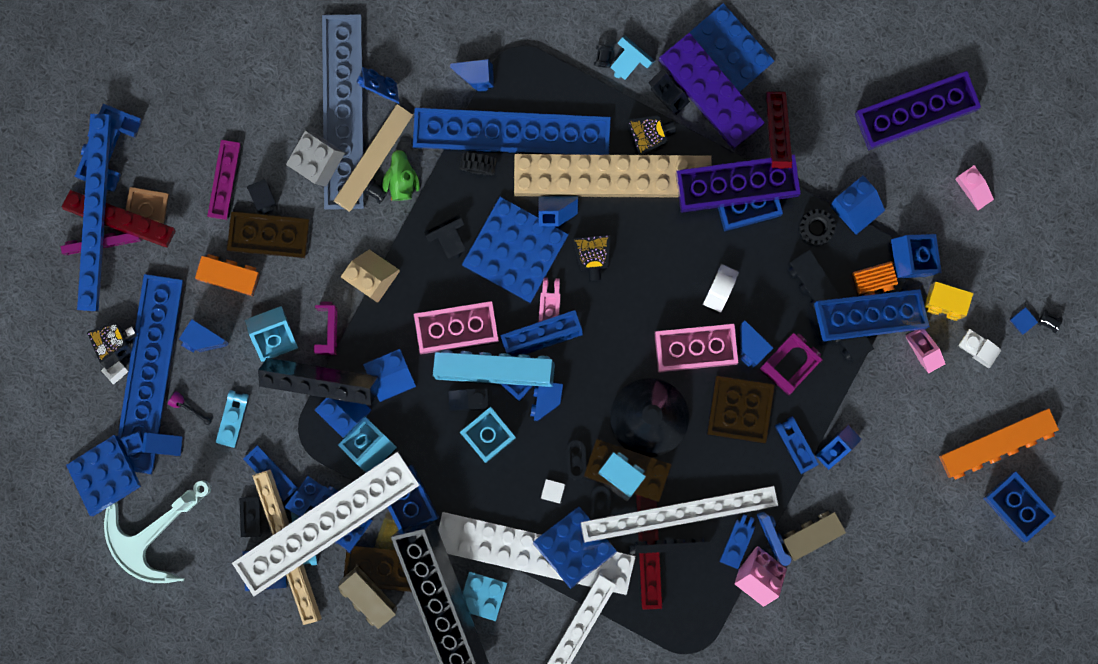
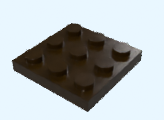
(740, 409)

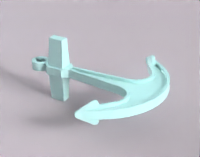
(131, 550)

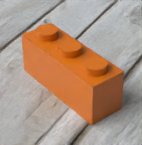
(227, 274)

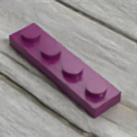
(224, 180)
(109, 240)

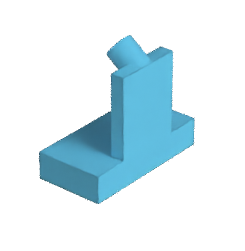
(630, 59)

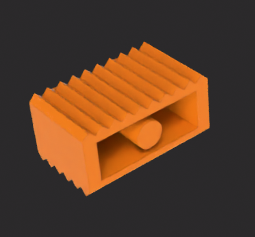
(875, 279)

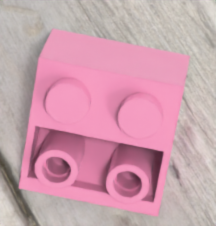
(761, 577)

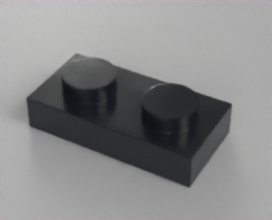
(250, 517)

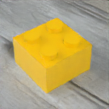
(948, 300)

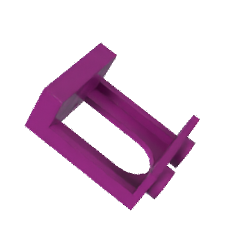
(330, 348)
(813, 360)

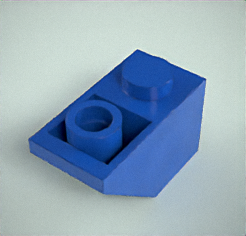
(557, 209)
(547, 400)

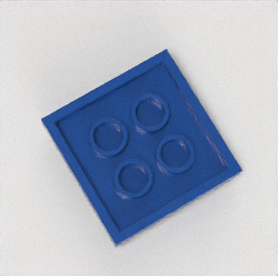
(103, 475)
(567, 552)

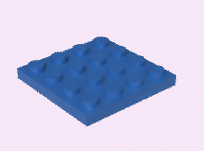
(731, 47)
(514, 250)

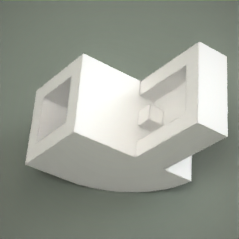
(721, 288)
(981, 349)

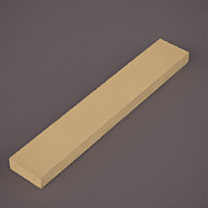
(373, 158)

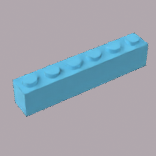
(494, 369)

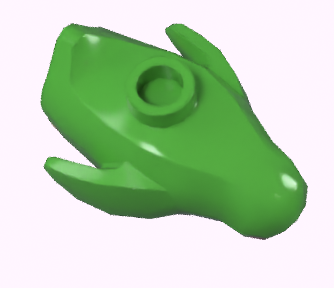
(400, 177)

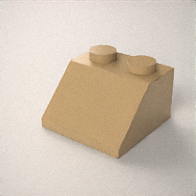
(370, 274)

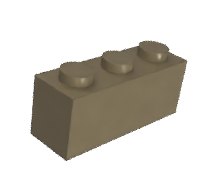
(813, 535)
(367, 597)

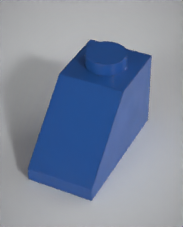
(476, 73)
(838, 447)

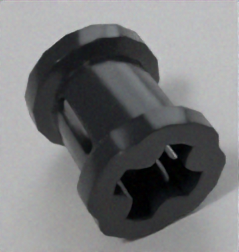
(603, 56)
(375, 191)
(1050, 321)

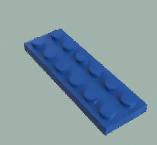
(871, 315)

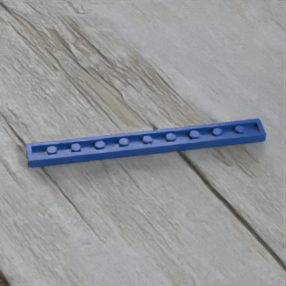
(94, 212)

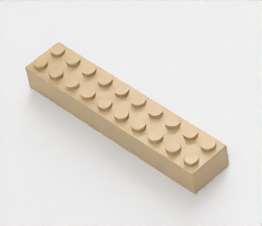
(601, 174)

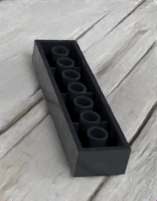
(438, 595)

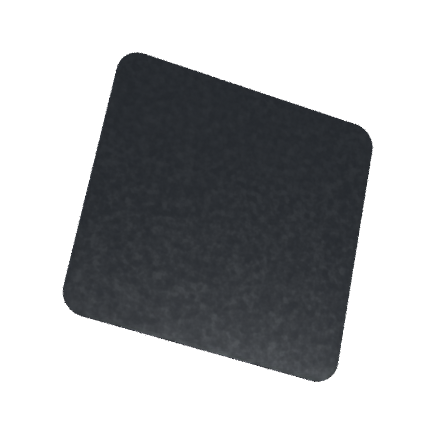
(653, 283)

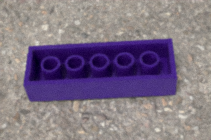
(711, 91)
(917, 110)
(735, 184)

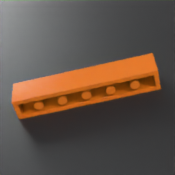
(999, 443)

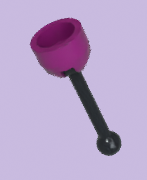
(177, 401)

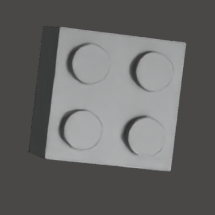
(315, 158)

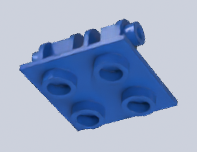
(378, 84)

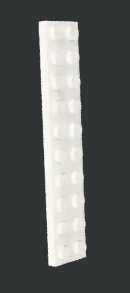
(325, 524)
(516, 550)

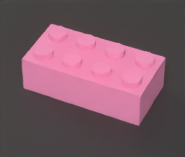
(456, 327)
(696, 348)

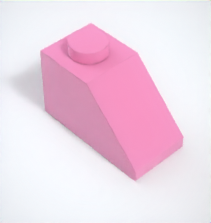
(975, 187)
(925, 350)

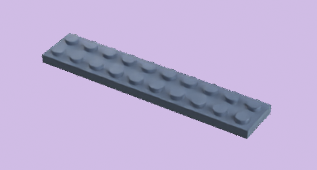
(342, 98)

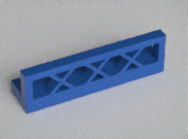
(542, 334)

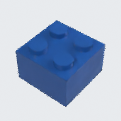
(916, 256)

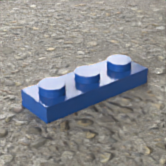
(260, 462)

